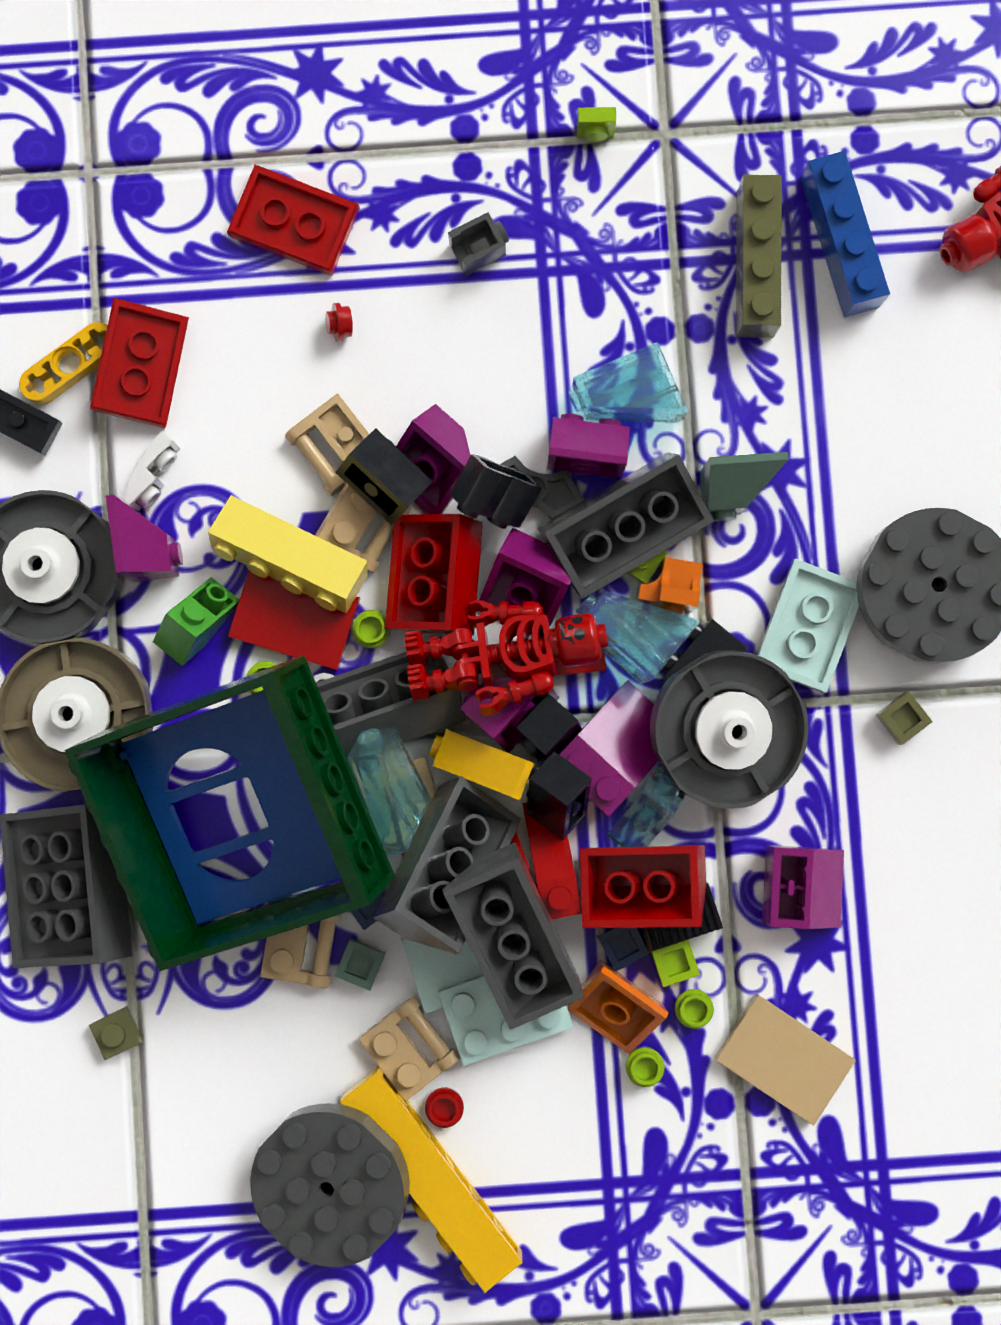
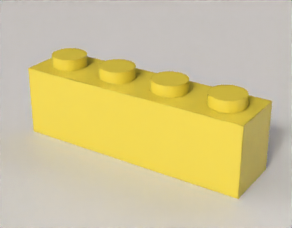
(288, 555)

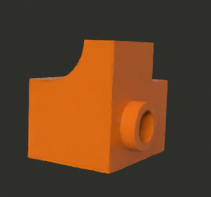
(675, 588)

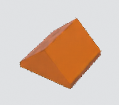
(617, 1008)

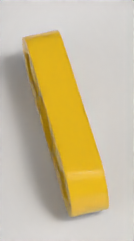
(85, 367)

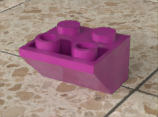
(802, 887)

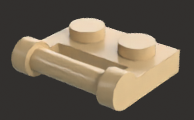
(338, 428)
(348, 522)
(286, 952)
(400, 1057)

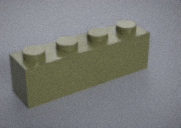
(758, 256)

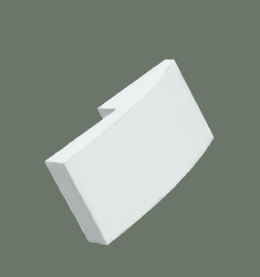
(143, 484)

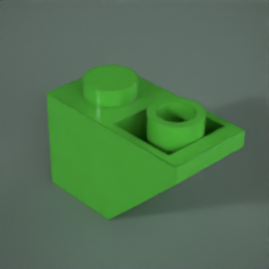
(195, 620)

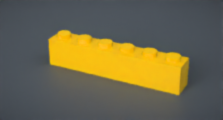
(439, 1186)

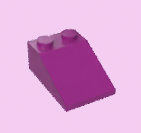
(615, 748)

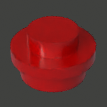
(339, 321)
(444, 1107)

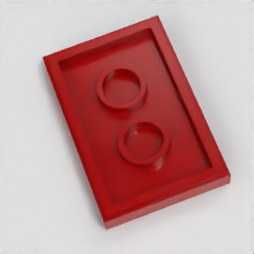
(293, 220)
(139, 363)
(291, 622)

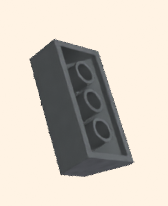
(626, 524)
(381, 699)
(452, 835)
(513, 937)

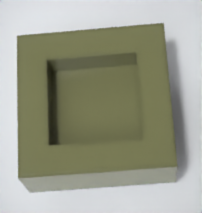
(904, 718)
(116, 1033)

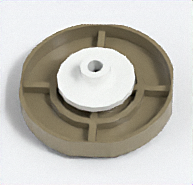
(49, 684)

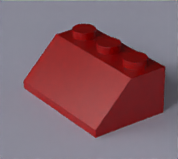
(433, 572)
(643, 886)

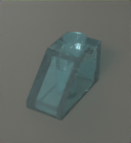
(647, 811)

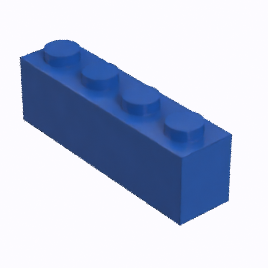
(844, 234)

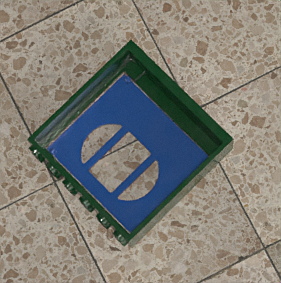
(302, 788)

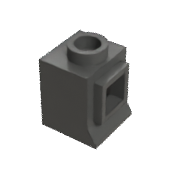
(472, 231)

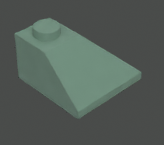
(736, 480)

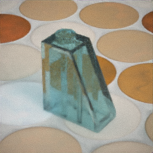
(630, 390)
(638, 633)
(389, 786)

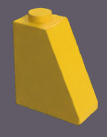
(481, 763)

